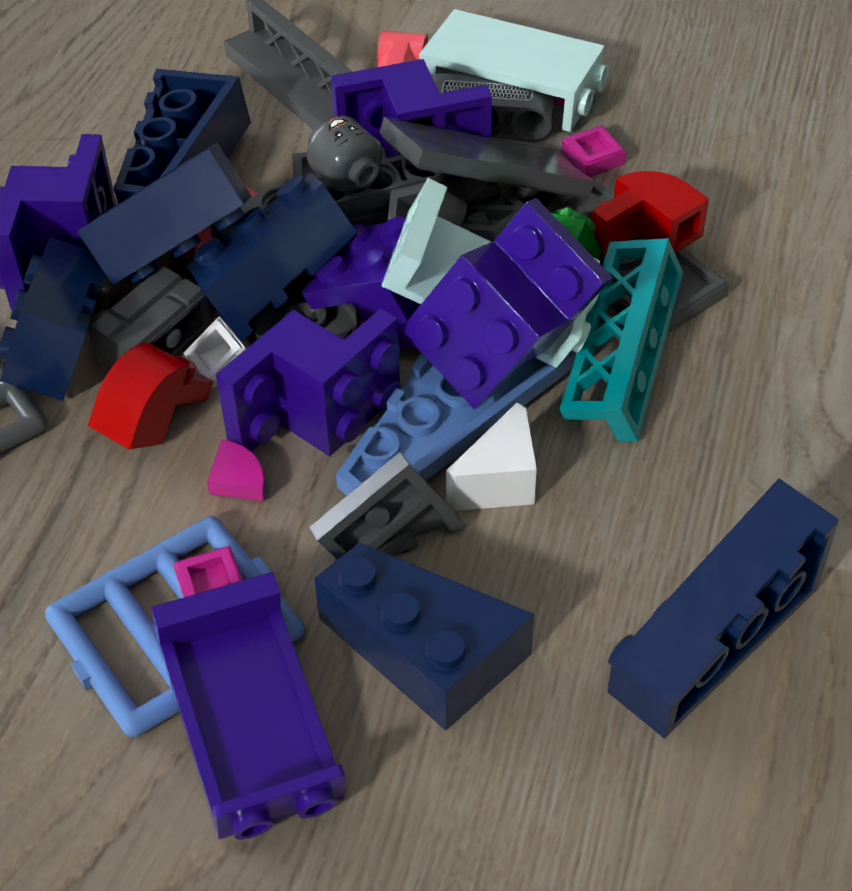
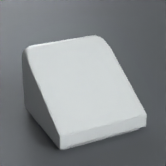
(215, 349)

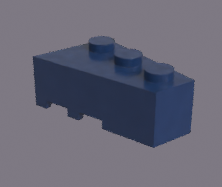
(166, 216)
(270, 251)
(51, 319)
(423, 630)

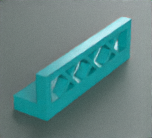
(641, 341)

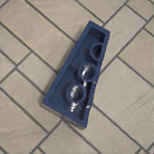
(180, 121)
(723, 609)

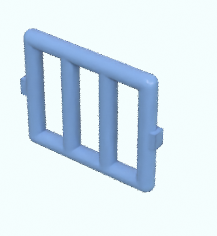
(113, 586)

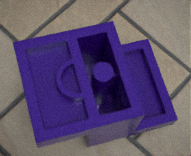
(409, 94)
(48, 204)
(357, 276)
(505, 303)
(310, 382)

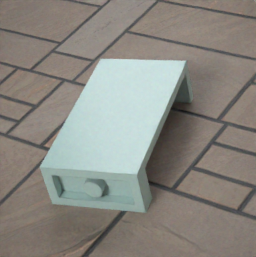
(520, 58)
(433, 245)

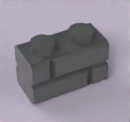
(155, 311)

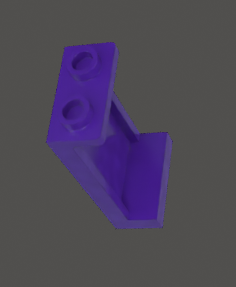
(246, 707)

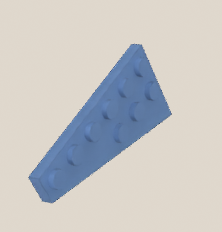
(435, 423)

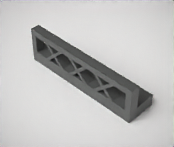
(286, 63)

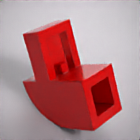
(651, 208)
(142, 394)

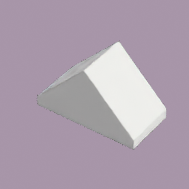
(496, 468)

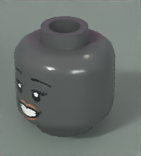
(344, 153)

